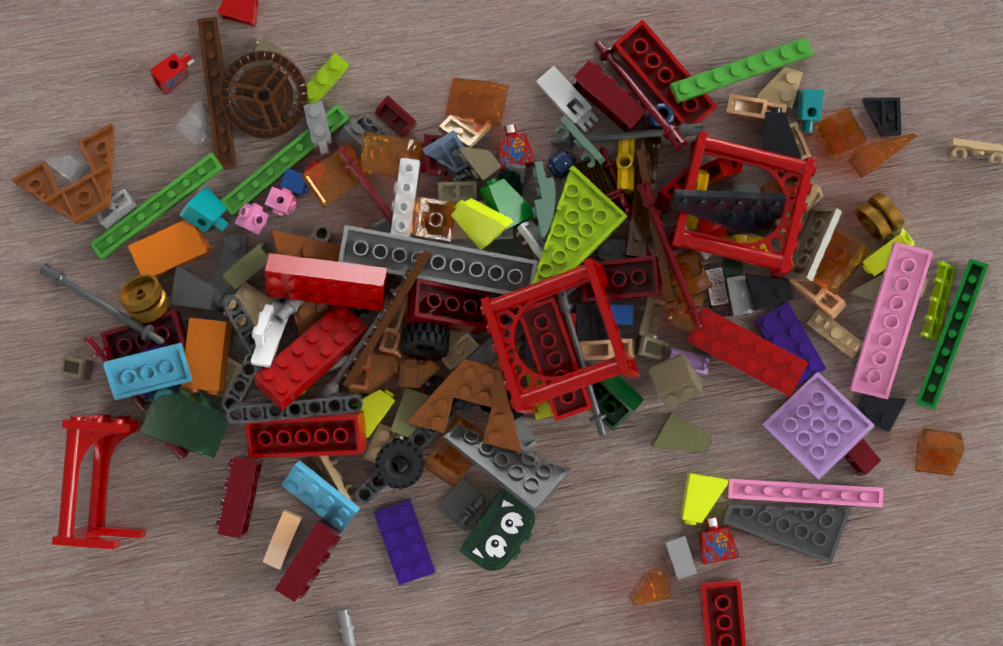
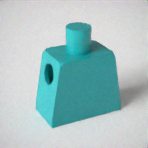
(812, 100)
(205, 211)

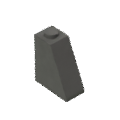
(194, 291)

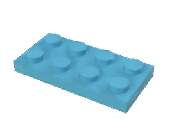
(147, 371)
(320, 496)

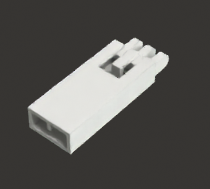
(562, 93)

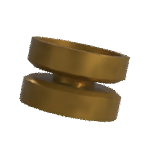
(879, 216)
(144, 298)

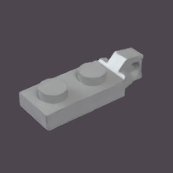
(318, 126)

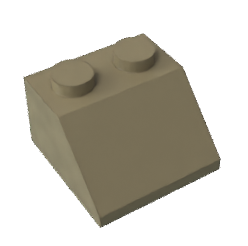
(676, 380)

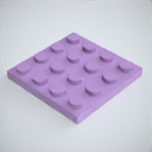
(818, 425)

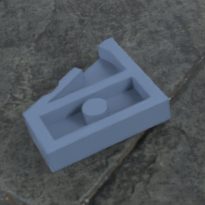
(446, 151)

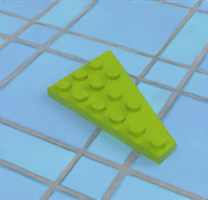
(579, 226)

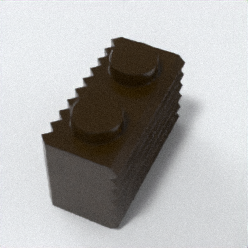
(595, 175)

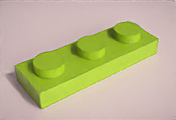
(326, 78)

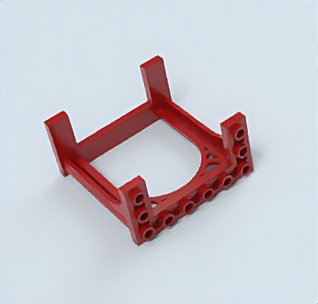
(801, 170)
(496, 311)
(105, 435)

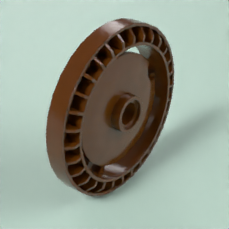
(249, 99)

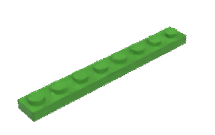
(741, 70)
(277, 166)
(157, 206)

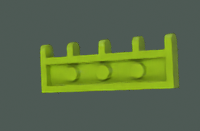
(939, 301)

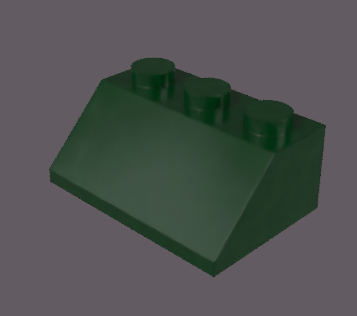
(616, 400)

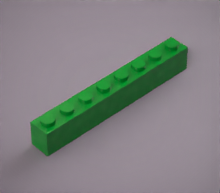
(952, 335)

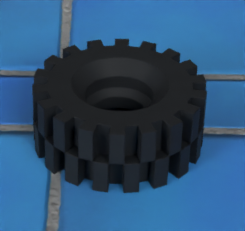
(425, 341)
(385, 468)

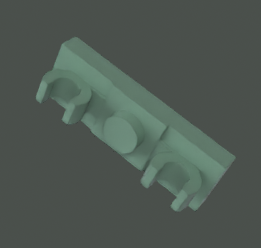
(581, 141)

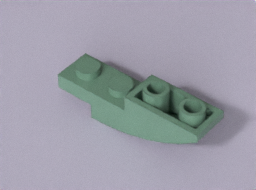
(546, 207)

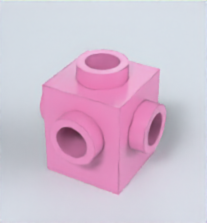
(274, 201)
(252, 218)

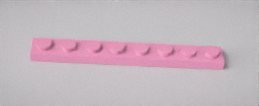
(805, 492)

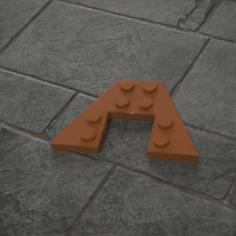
(87, 194)
(299, 246)
(478, 385)

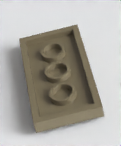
(813, 243)

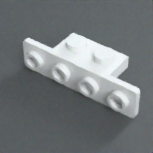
(405, 197)
(267, 335)

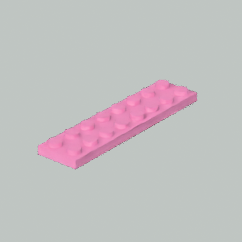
(891, 320)

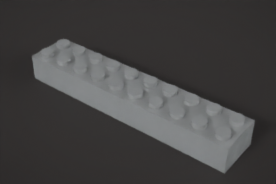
(445, 265)

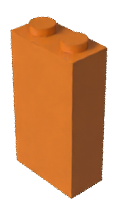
(169, 248)
(207, 354)

